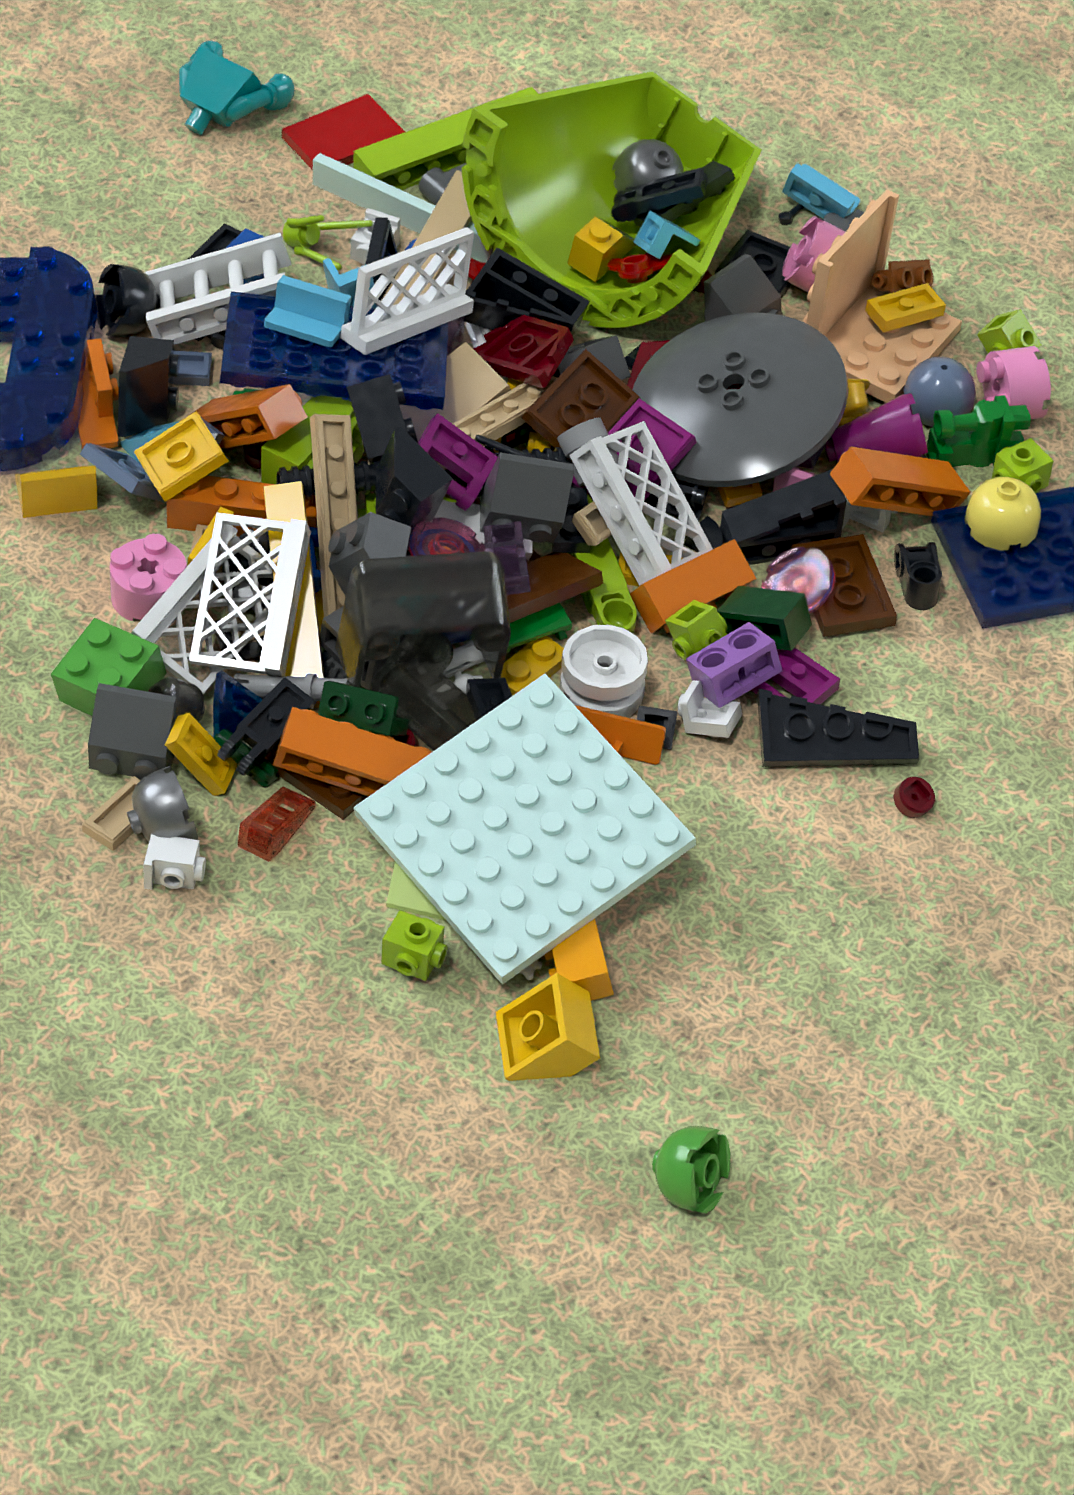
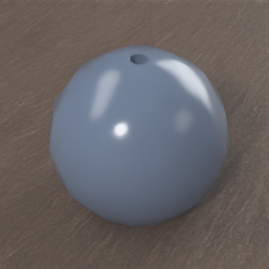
(940, 385)

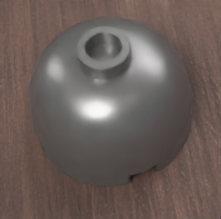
(644, 163)
(161, 807)

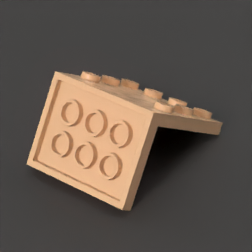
(840, 301)

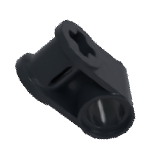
(918, 574)

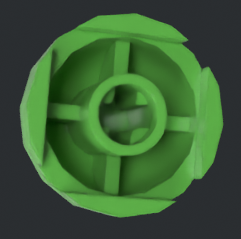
(690, 1160)

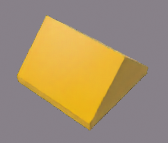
(57, 491)

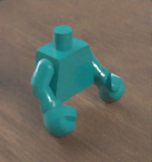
(226, 91)

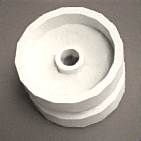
(605, 669)

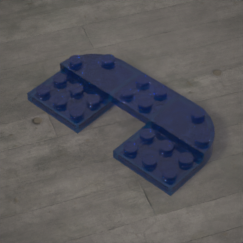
(49, 317)

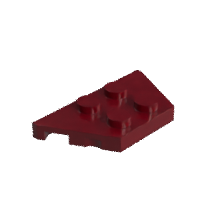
(526, 349)

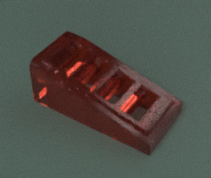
(266, 842)

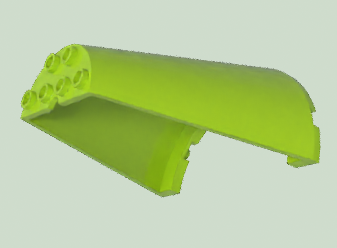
(546, 168)

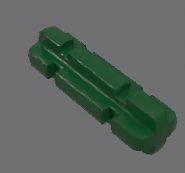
(263, 772)

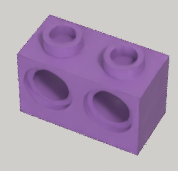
(735, 664)

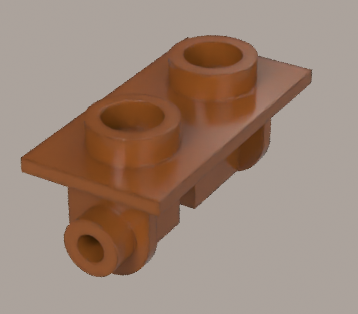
(903, 275)

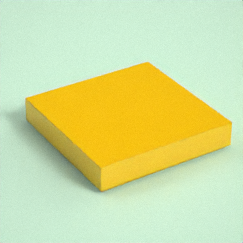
(180, 456)

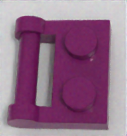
(460, 456)
(802, 678)

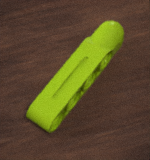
(611, 601)

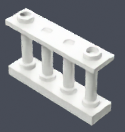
(197, 275)

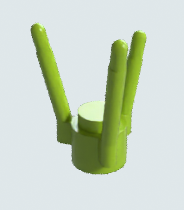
(305, 232)

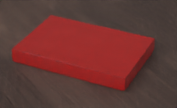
(341, 130)

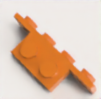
(96, 415)
(628, 736)

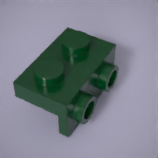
(363, 708)

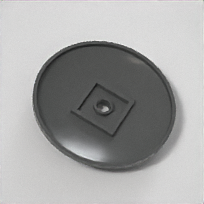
(771, 424)

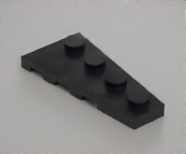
(822, 735)

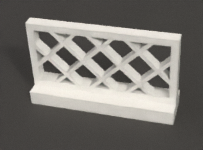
(415, 311)
(625, 512)
(180, 597)
(283, 601)

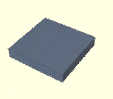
(122, 469)

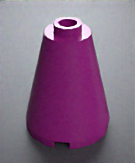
(884, 429)

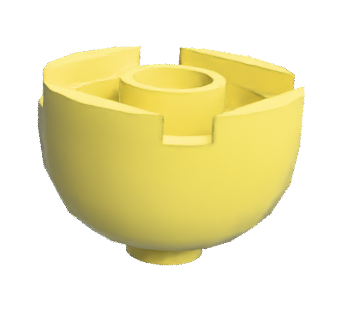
(1003, 513)

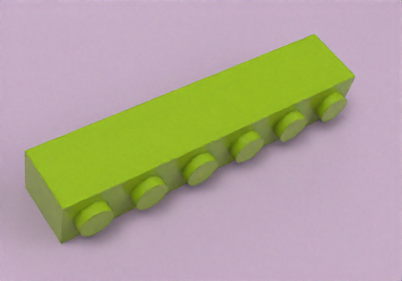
(408, 156)

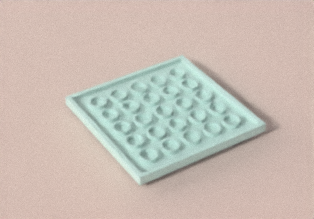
(524, 827)

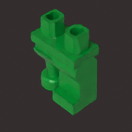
(977, 435)

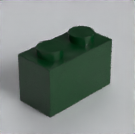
(776, 613)

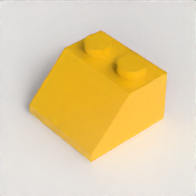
(548, 1031)

